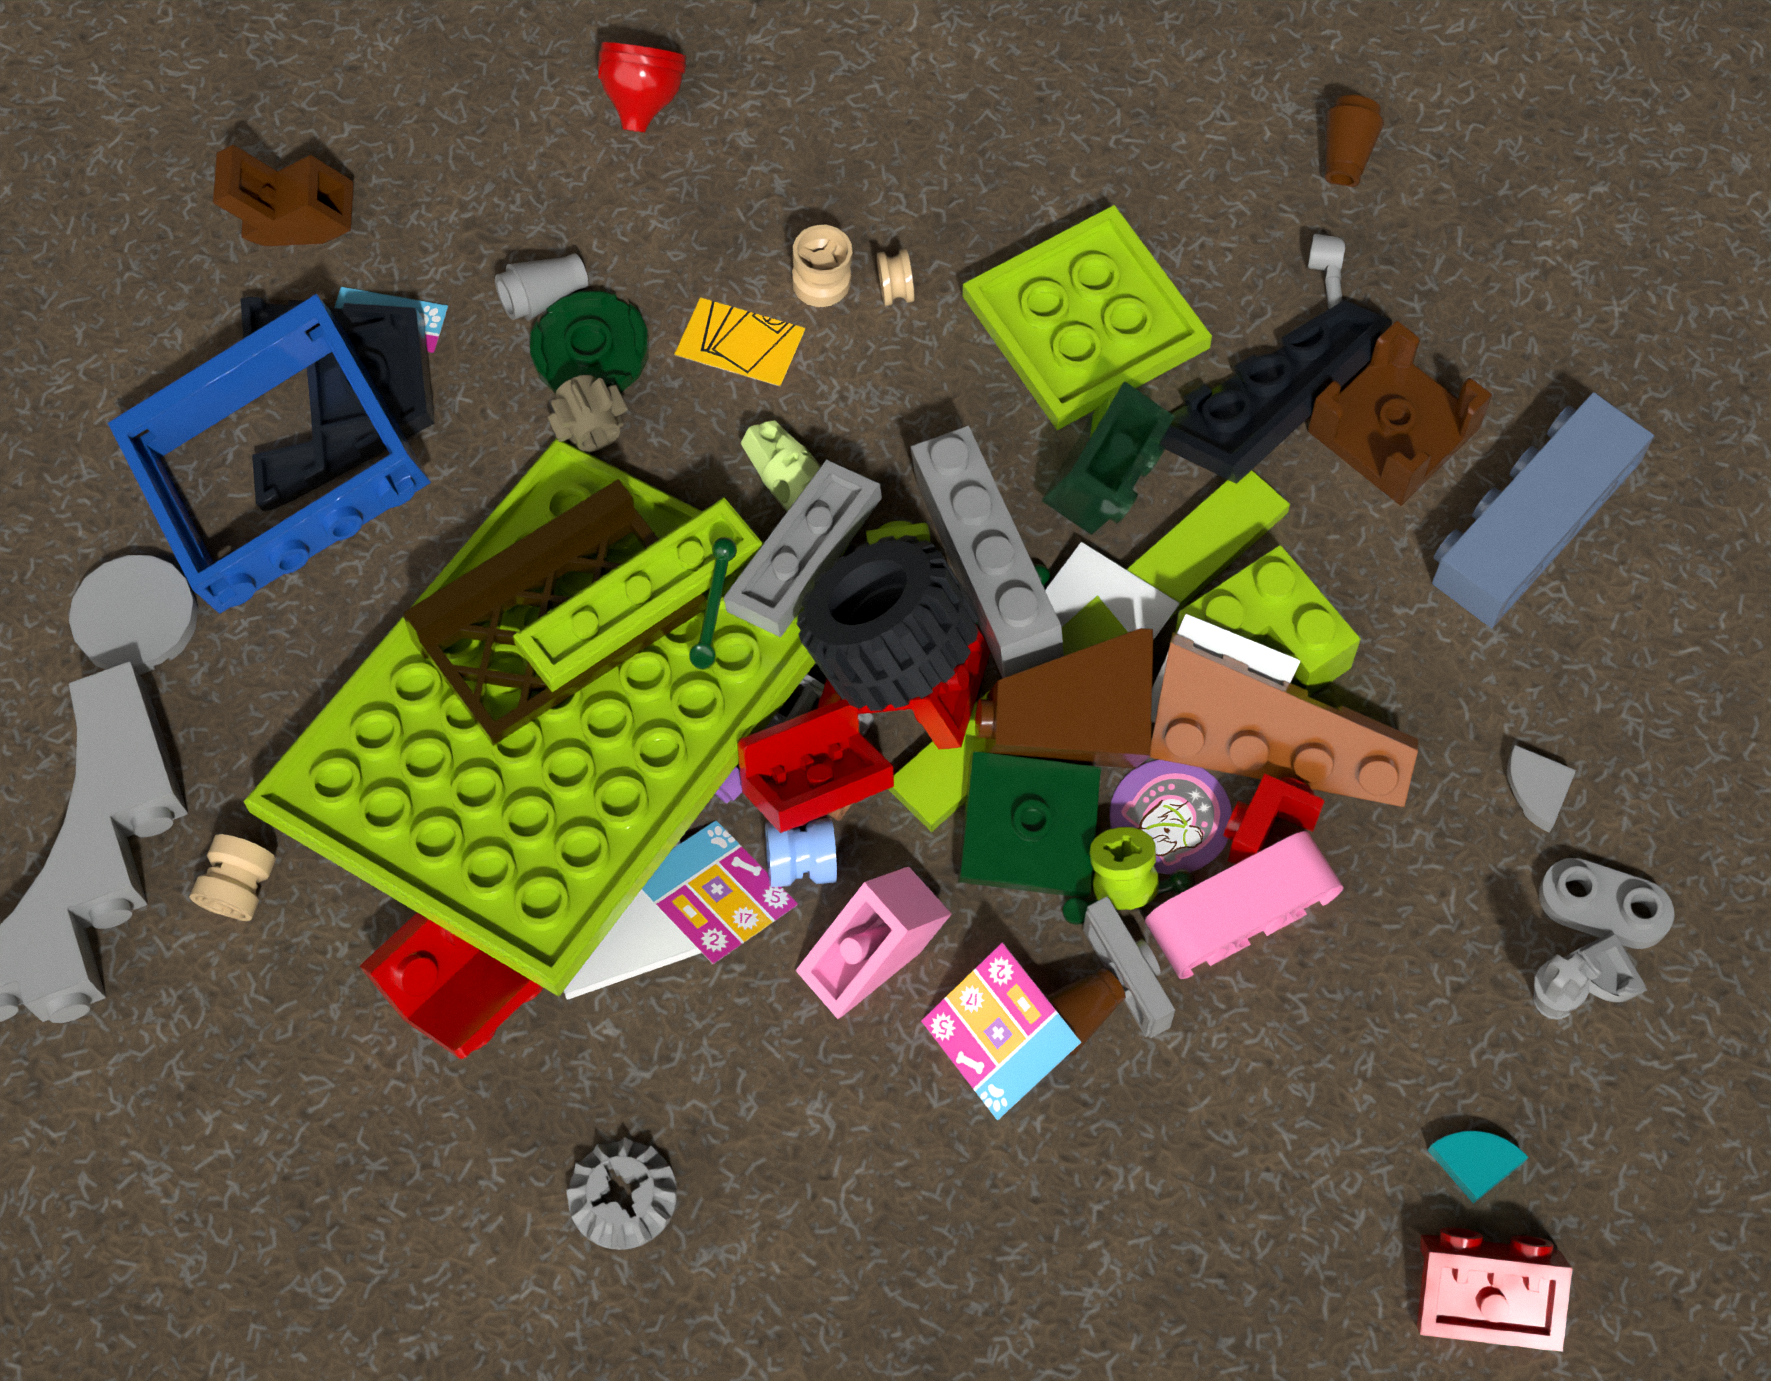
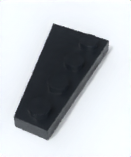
(1272, 393)

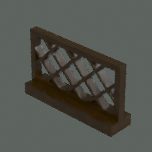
(514, 579)

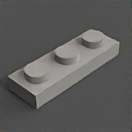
(802, 547)

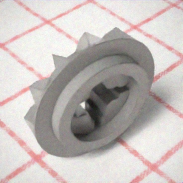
(608, 1223)

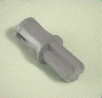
(1561, 986)

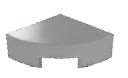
(1538, 785)
(1610, 970)

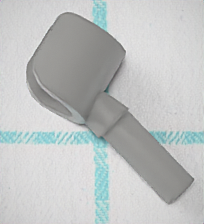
(1328, 255)

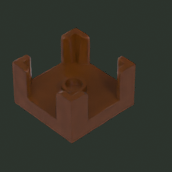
(1396, 419)

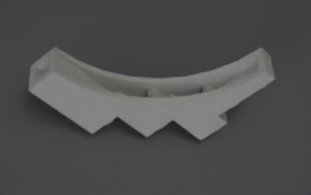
(90, 876)

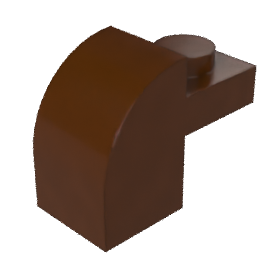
(286, 206)

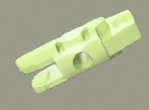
(780, 461)

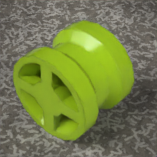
(1124, 867)

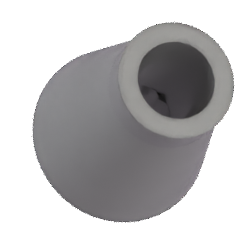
(535, 285)

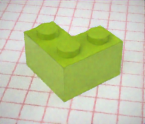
(1283, 611)

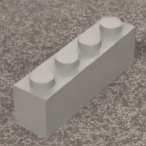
(987, 552)

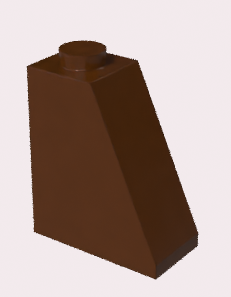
(1076, 707)

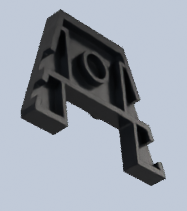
(395, 356)

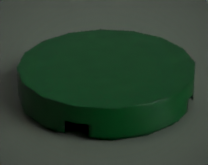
(613, 357)

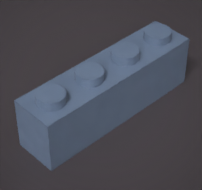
(1541, 509)

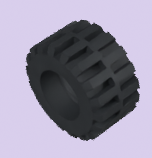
(888, 622)

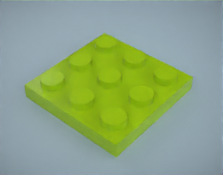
(1086, 316)

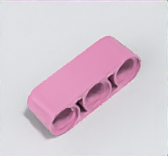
(1241, 902)

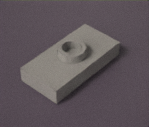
(1132, 965)

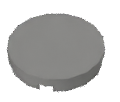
(133, 613)

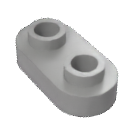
(1607, 903)

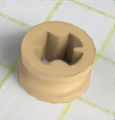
(895, 277)

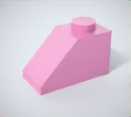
(872, 939)

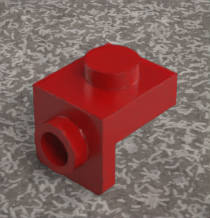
(1273, 798)

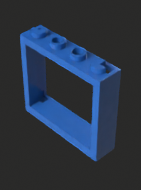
(221, 389)

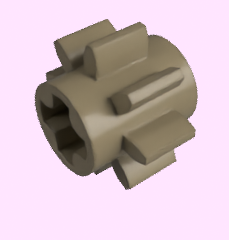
(587, 413)

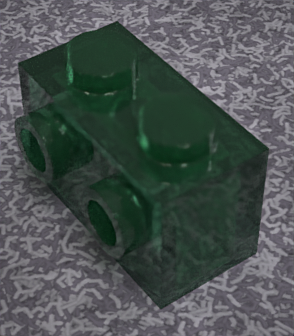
(1109, 459)

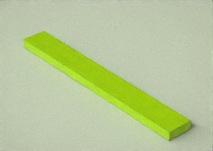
(1177, 565)

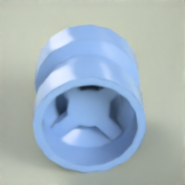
(801, 852)

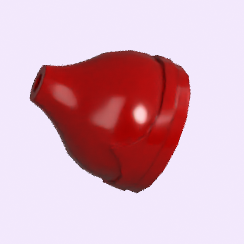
(639, 81)

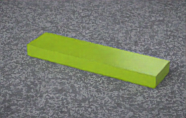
(633, 596)

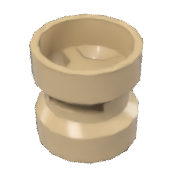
(821, 265)
(231, 881)

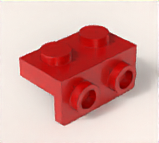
(811, 766)

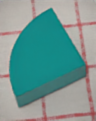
(1477, 1160)

